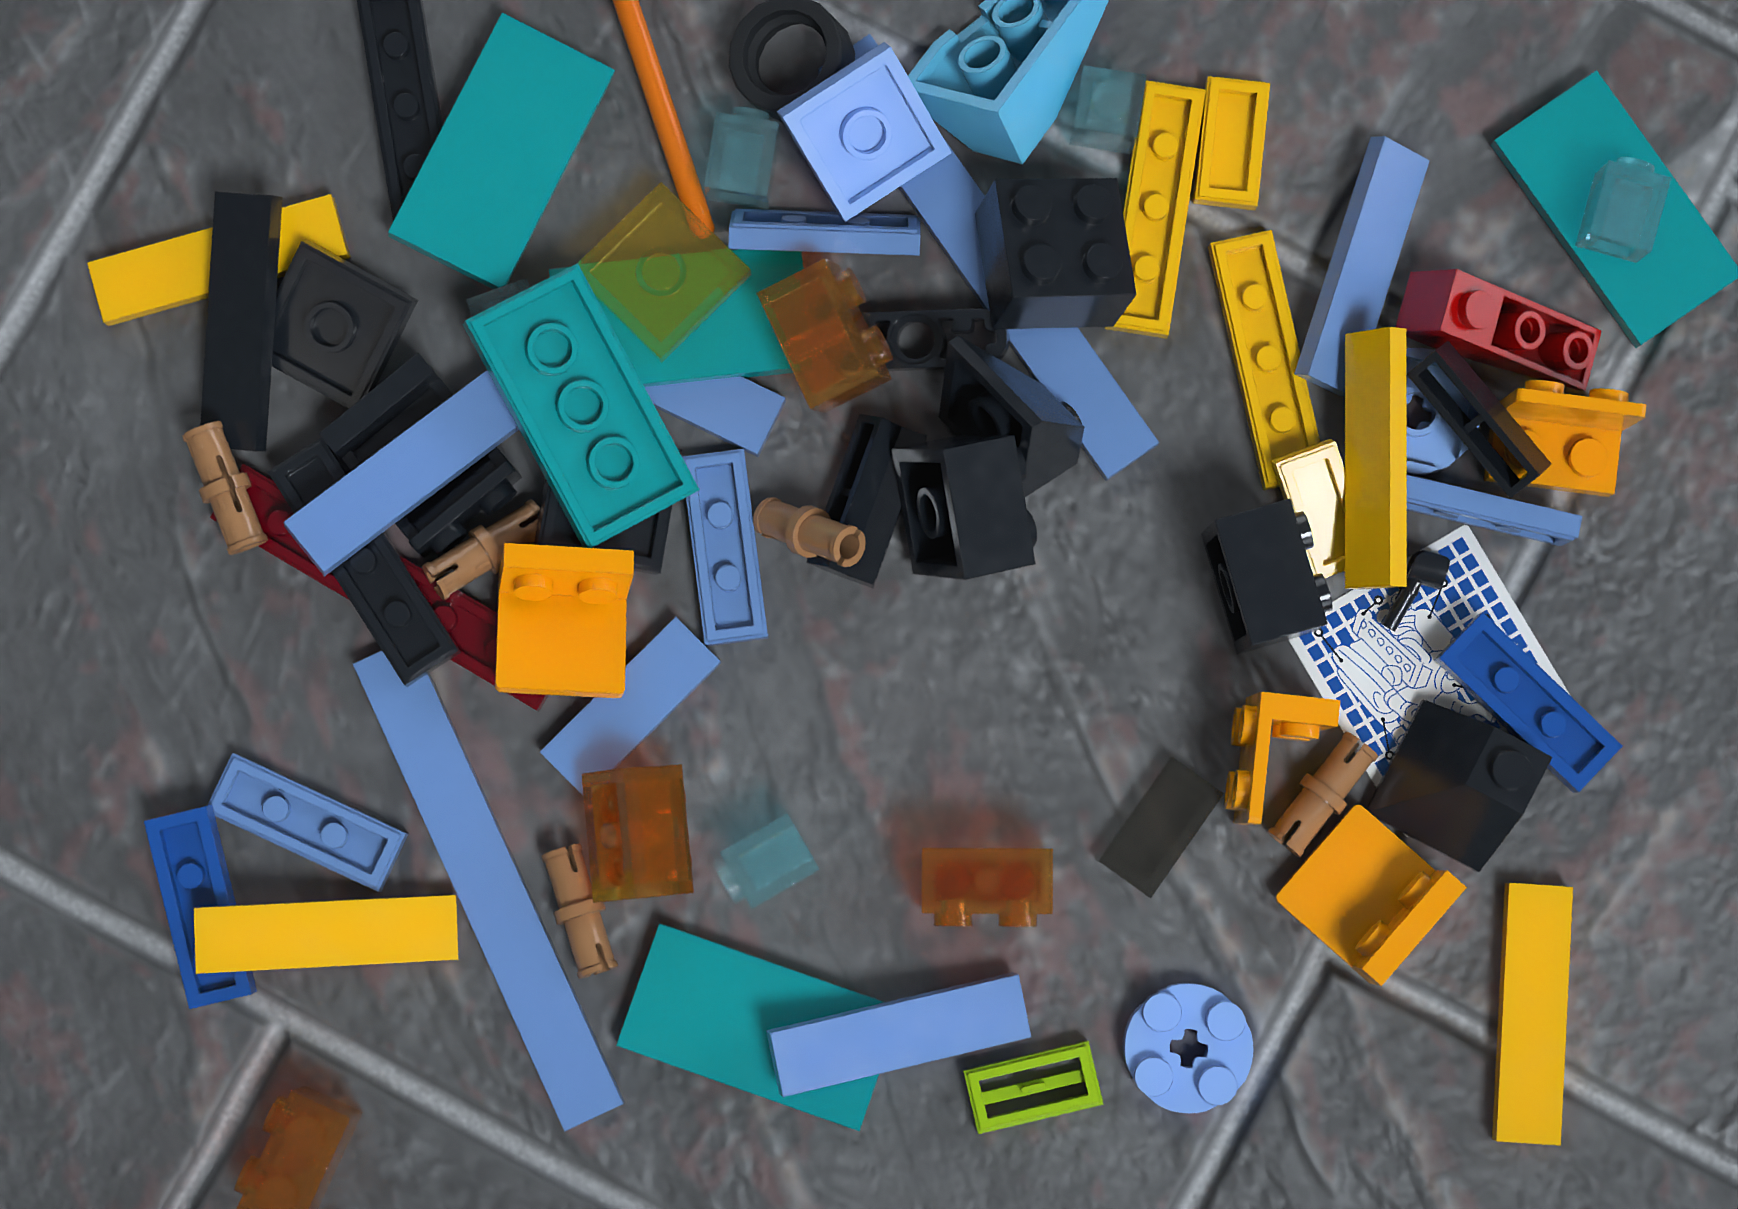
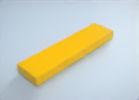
(1159, 202)
(179, 268)
(1263, 348)
(1375, 459)
(325, 933)
(1532, 1014)

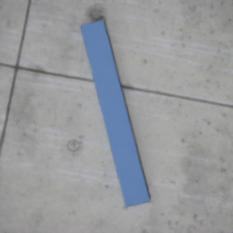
(1055, 357)
(492, 893)

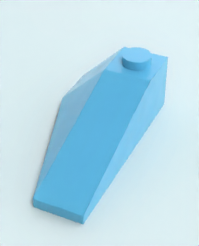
(1006, 72)

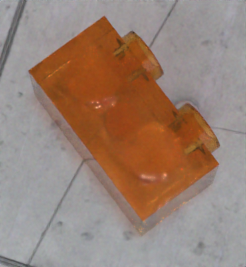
(826, 334)
(642, 832)
(986, 881)
(301, 1153)

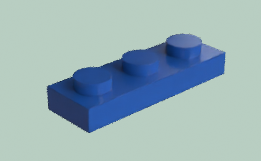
(1528, 702)
(193, 875)

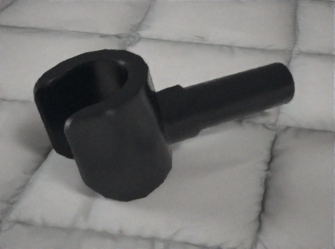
(1422, 569)

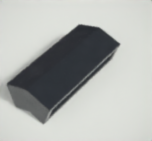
(1488, 410)
(868, 494)

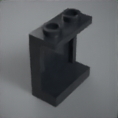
(390, 411)

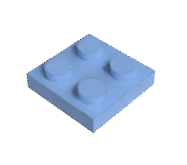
(864, 131)

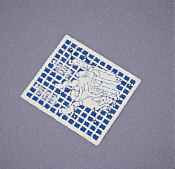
(1388, 673)

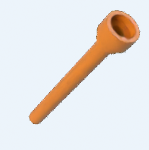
(662, 109)

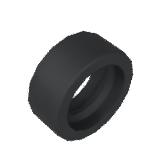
(761, 26)

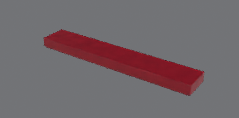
(466, 620)

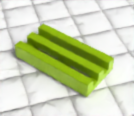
(1084, 1074)

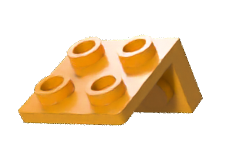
(1573, 433)
(562, 620)
(1291, 719)
(1368, 895)

